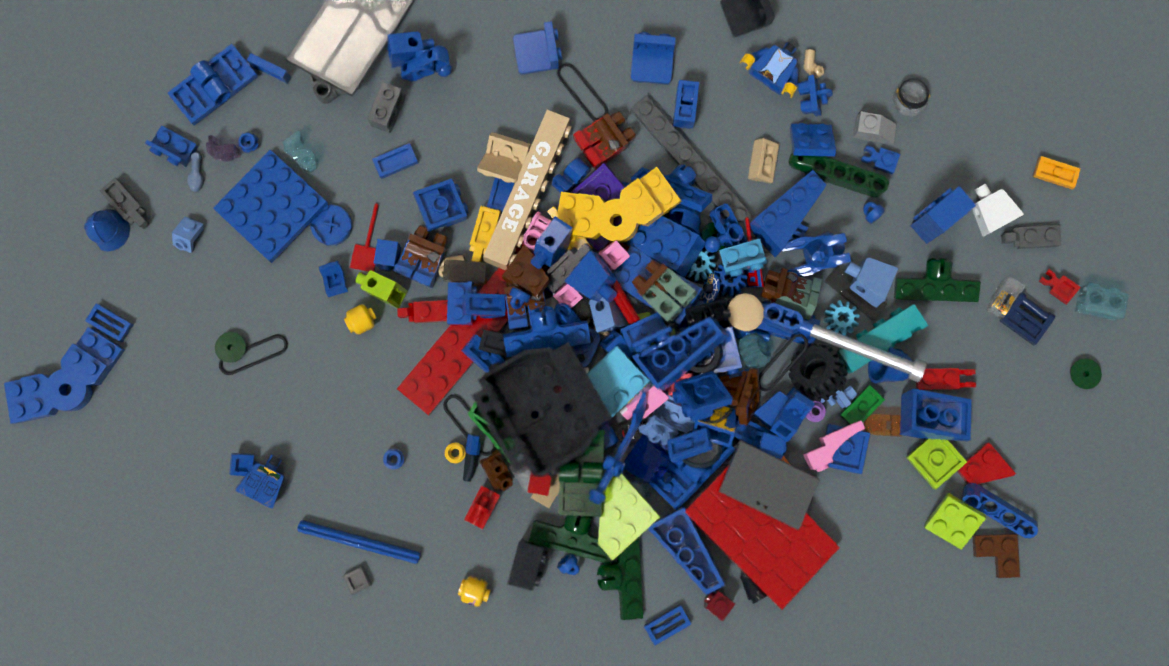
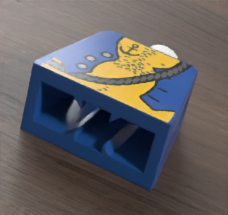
(720, 425)

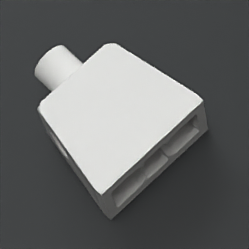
(994, 210)

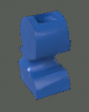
(571, 176)

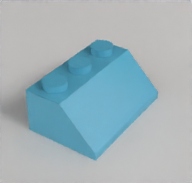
(617, 379)

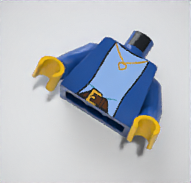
(774, 68)

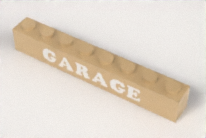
(527, 189)

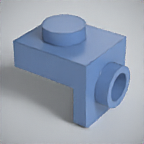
(186, 233)

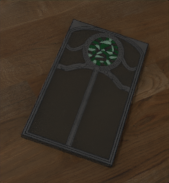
(347, 40)

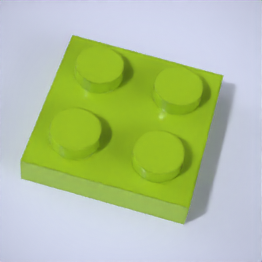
(936, 461)
(954, 521)

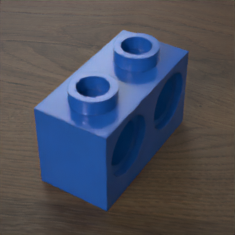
(685, 104)

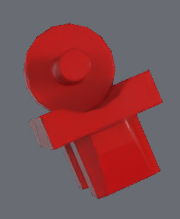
(482, 507)

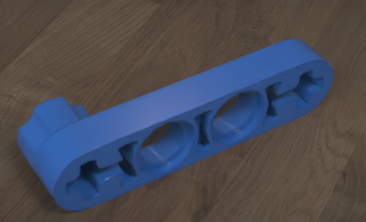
(973, 496)

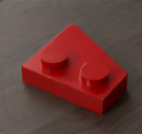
(985, 466)

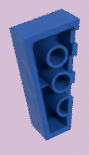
(784, 216)
(680, 352)

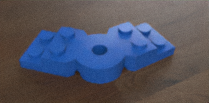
(82, 367)

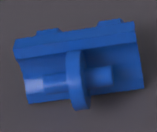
(811, 87)

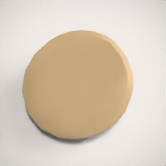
(745, 312)

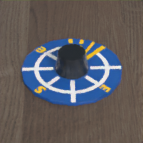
(711, 288)

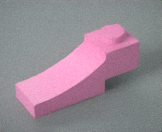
(821, 456)

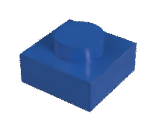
(240, 463)

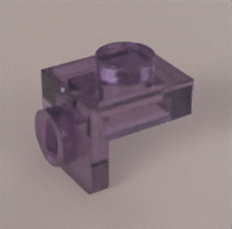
(222, 152)

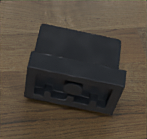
(747, 15)

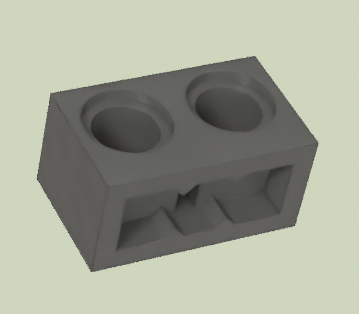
(386, 107)

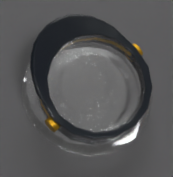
(911, 97)

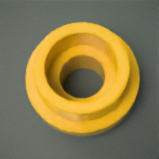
(448, 452)

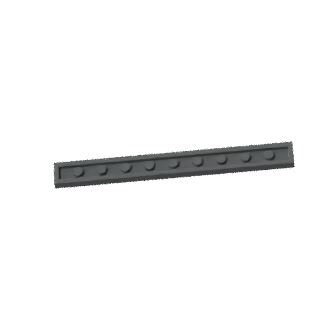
(683, 153)

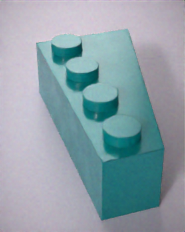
(885, 335)

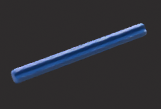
(358, 541)

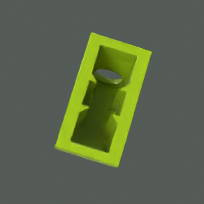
(382, 288)

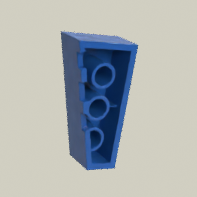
(684, 542)

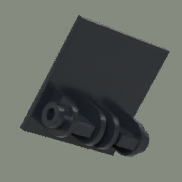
(715, 310)

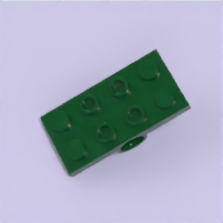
(579, 478)

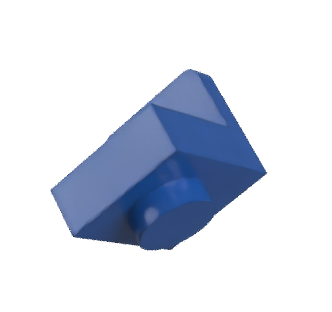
(333, 278)

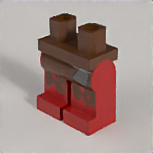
(603, 139)

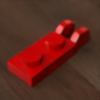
(944, 379)

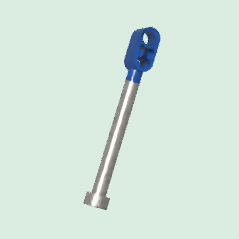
(914, 369)

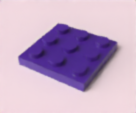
(607, 186)

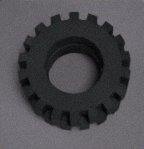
(828, 382)

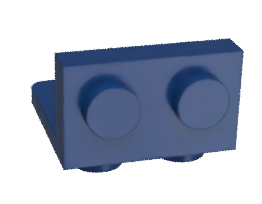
(537, 50)
(652, 58)
(645, 332)

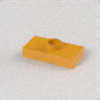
(1056, 172)

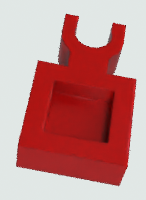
(1062, 288)

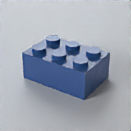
(942, 214)
(669, 244)

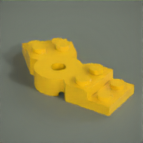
(638, 205)

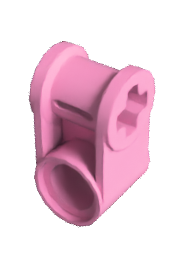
(535, 230)

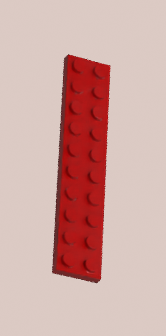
(445, 361)

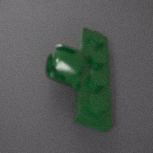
(937, 285)
(570, 538)
(626, 578)

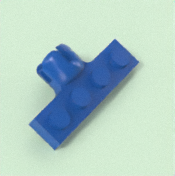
(682, 183)
(546, 333)

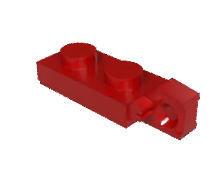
(425, 311)

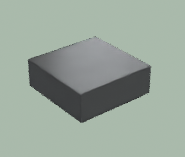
(357, 580)

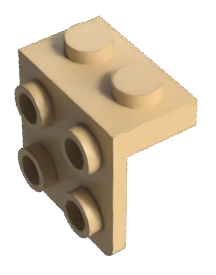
(503, 157)

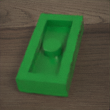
(862, 405)

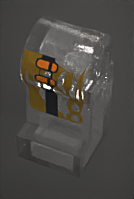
(1004, 297)

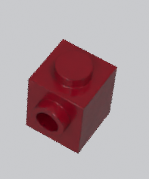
(718, 604)

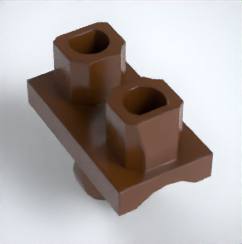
(497, 471)

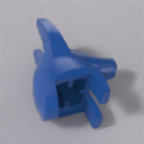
(819, 252)

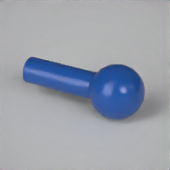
(740, 334)

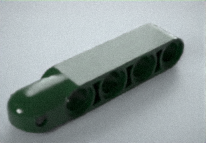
(806, 165)

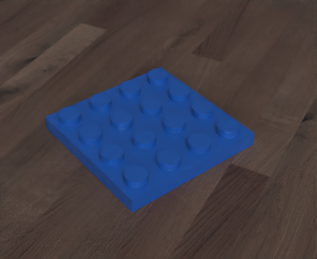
(270, 206)

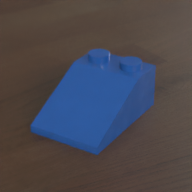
(935, 416)

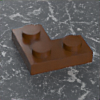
(1003, 548)

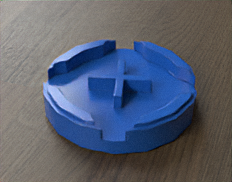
(332, 225)

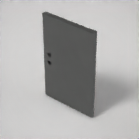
(765, 480)

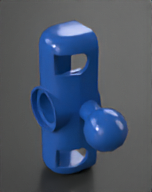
(427, 63)
(724, 228)

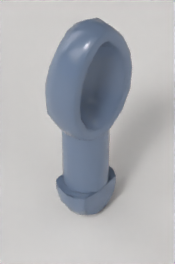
(195, 178)

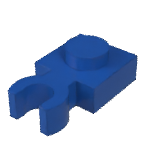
(883, 159)

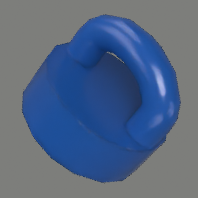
(876, 213)
(517, 294)
(567, 563)

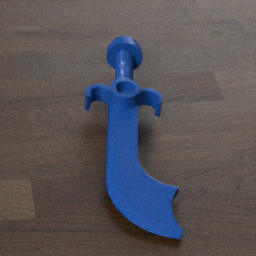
(613, 465)

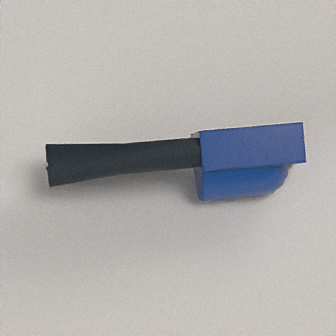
(472, 448)

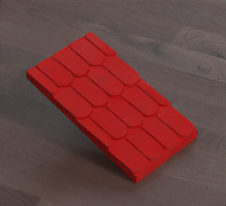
(765, 549)

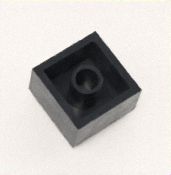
(526, 565)

